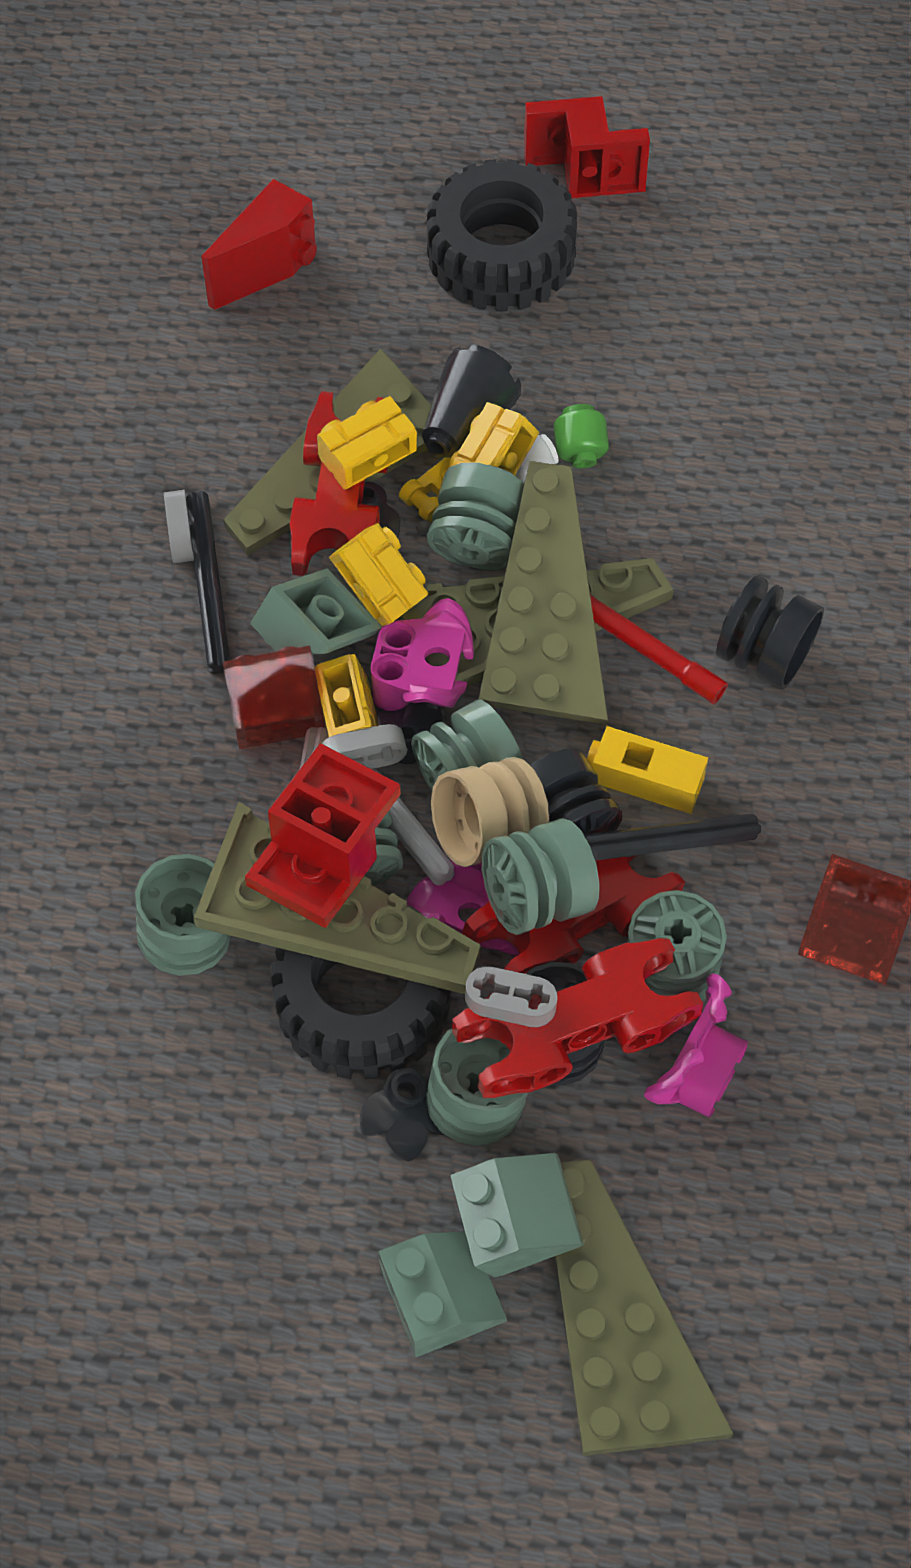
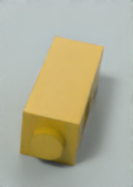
(648, 769)

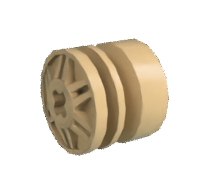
(484, 804)

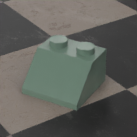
(313, 613)
(516, 1212)
(439, 1290)

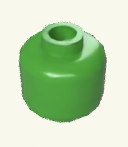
(581, 435)

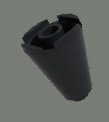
(464, 388)

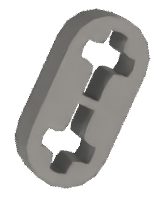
(178, 526)
(371, 746)
(511, 996)

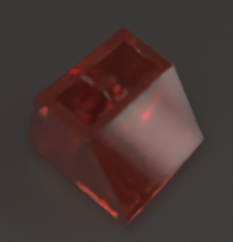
(273, 696)
(857, 919)

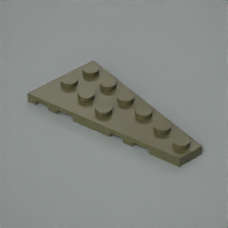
(268, 506)
(623, 586)
(544, 627)
(366, 932)
(624, 1349)

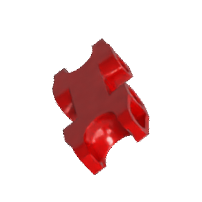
(334, 513)
(619, 897)
(604, 1006)

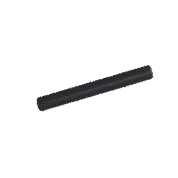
(208, 581)
(673, 836)

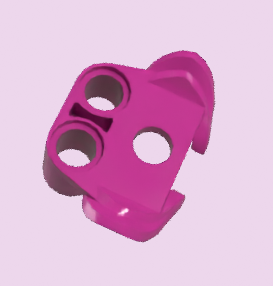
(400, 653)
(447, 900)
(705, 1060)

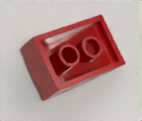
(260, 245)

